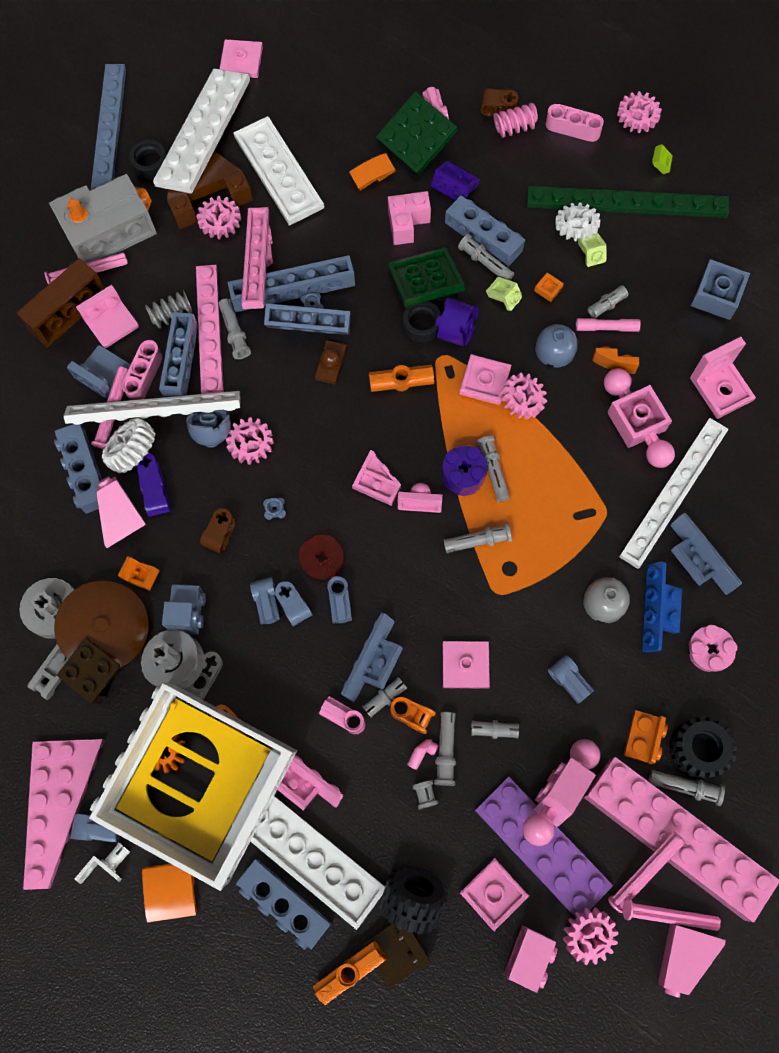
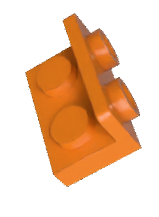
(645, 737)

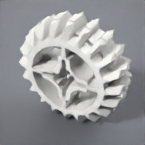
(128, 445)

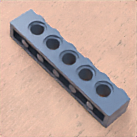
(300, 281)

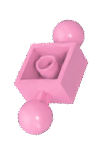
(639, 417)
(562, 793)

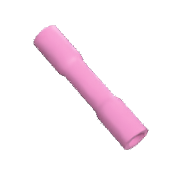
(593, 324)

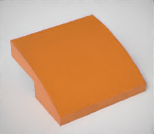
(168, 893)

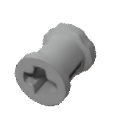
(425, 794)

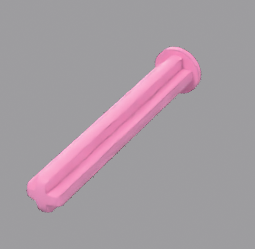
(97, 265)
(115, 396)
(647, 871)
(671, 916)

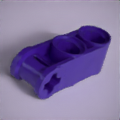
(152, 486)

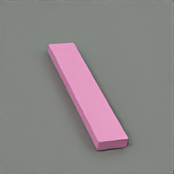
(255, 258)

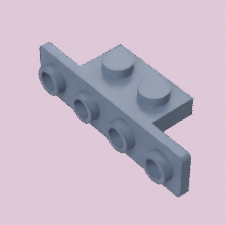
(700, 556)
(374, 661)

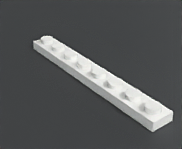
(151, 407)
(673, 493)

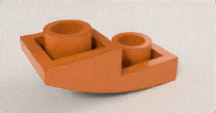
(372, 170)
(609, 359)

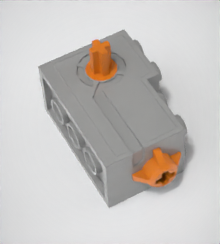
(104, 218)

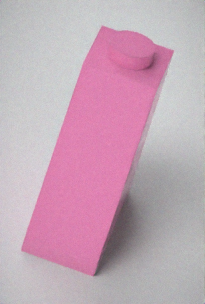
(116, 512)
(686, 959)

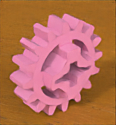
(639, 110)
(219, 217)
(523, 396)
(252, 449)
(591, 937)

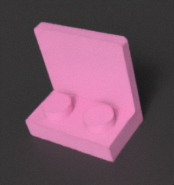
(107, 316)

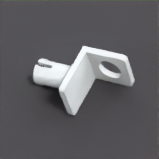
(109, 864)

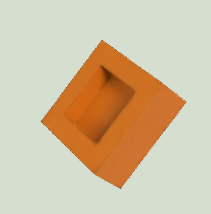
(548, 287)

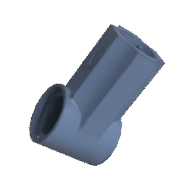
(264, 596)
(339, 601)
(566, 674)
(87, 829)

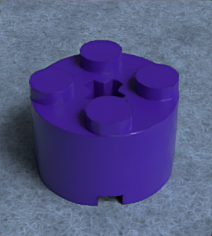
(456, 322)
(453, 475)

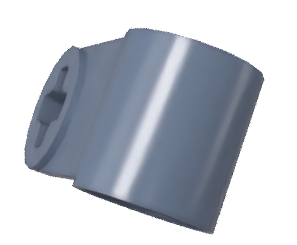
(294, 605)

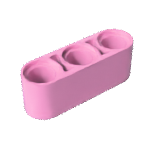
(574, 122)
(140, 362)

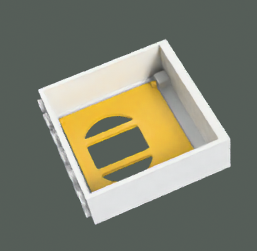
(213, 816)

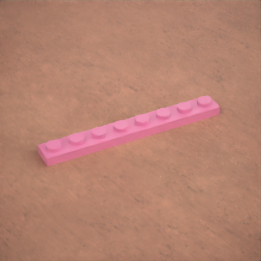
(209, 329)

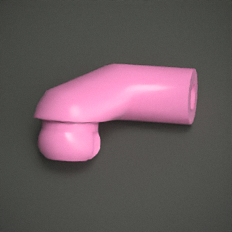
(419, 752)

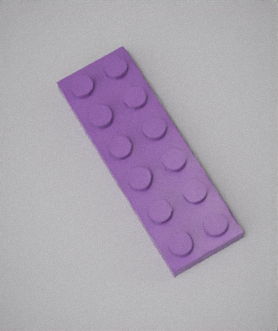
(556, 864)

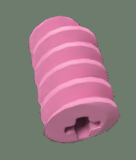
(515, 119)

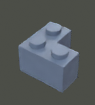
(184, 609)

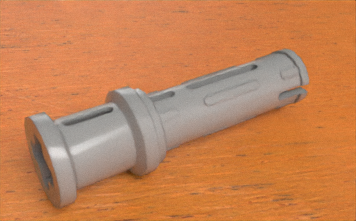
(479, 253)
(235, 335)
(493, 458)
(488, 536)
(445, 761)
(697, 788)

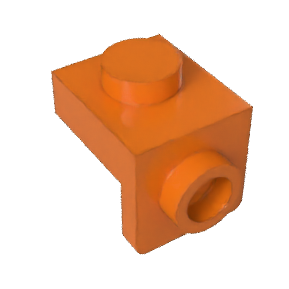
(138, 573)

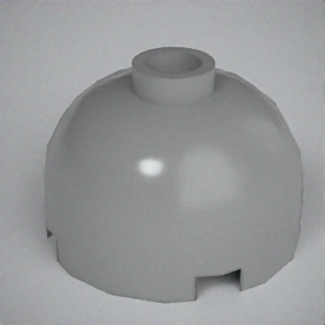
(606, 600)

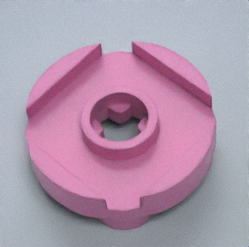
(724, 644)

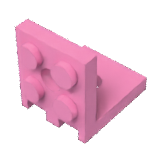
(718, 371)

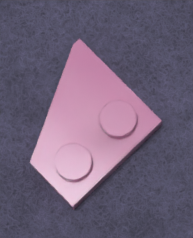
(377, 481)

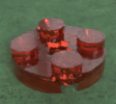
(314, 547)

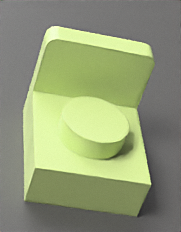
(594, 249)
(505, 291)

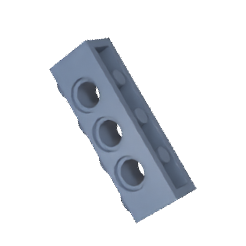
(506, 251)
(307, 319)
(179, 355)
(67, 439)
(298, 905)

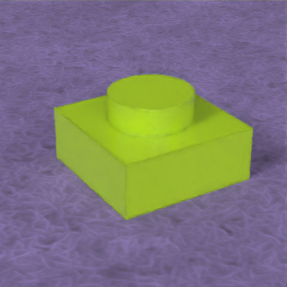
(662, 159)

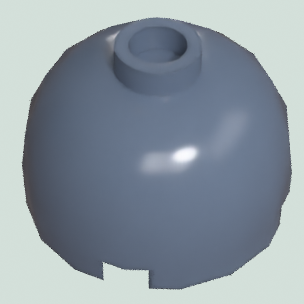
(556, 345)
(209, 428)

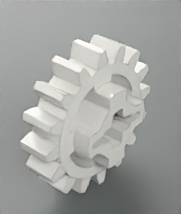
(577, 221)

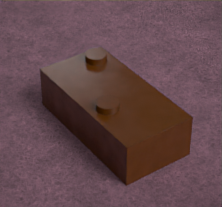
(55, 306)

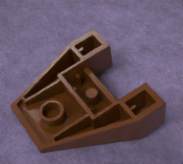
(216, 176)

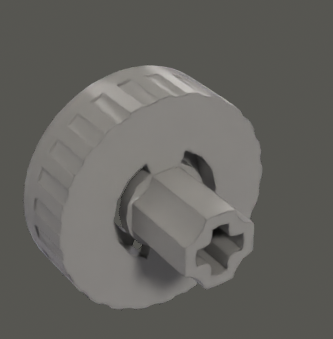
(41, 595)
(164, 654)

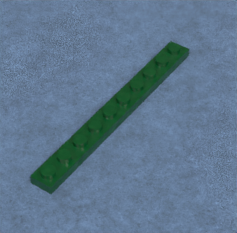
(629, 201)

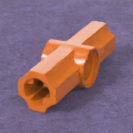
(414, 377)
(338, 981)

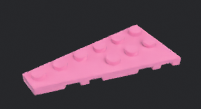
(56, 793)

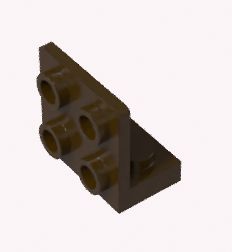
(89, 671)
(402, 954)

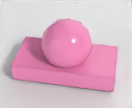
(420, 499)

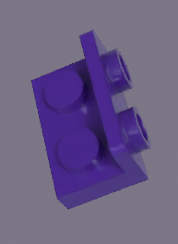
(454, 181)

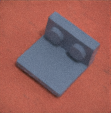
(98, 370)

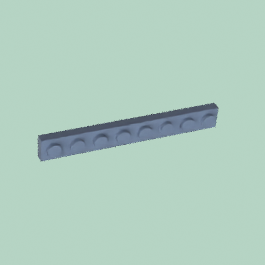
(109, 125)

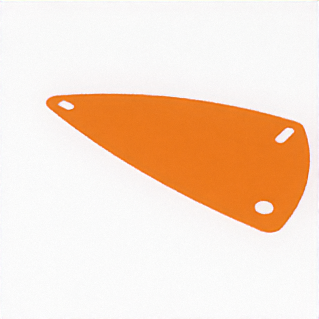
(541, 483)

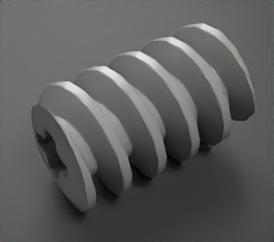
(165, 310)

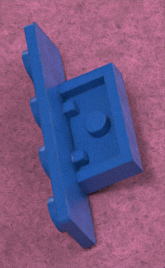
(661, 608)

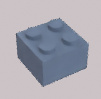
(720, 289)

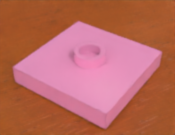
(242, 57)
(485, 379)
(465, 664)
(494, 894)

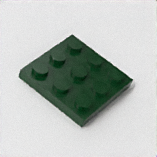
(417, 133)
(426, 276)

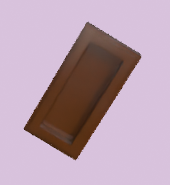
(330, 362)

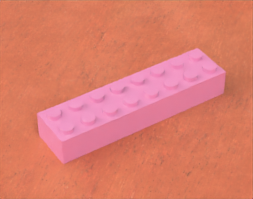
(705, 854)

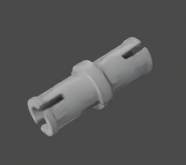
(608, 301)
(384, 697)
(495, 729)

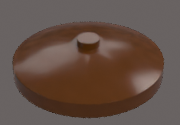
(106, 616)

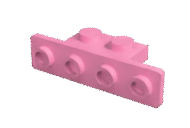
(303, 784)

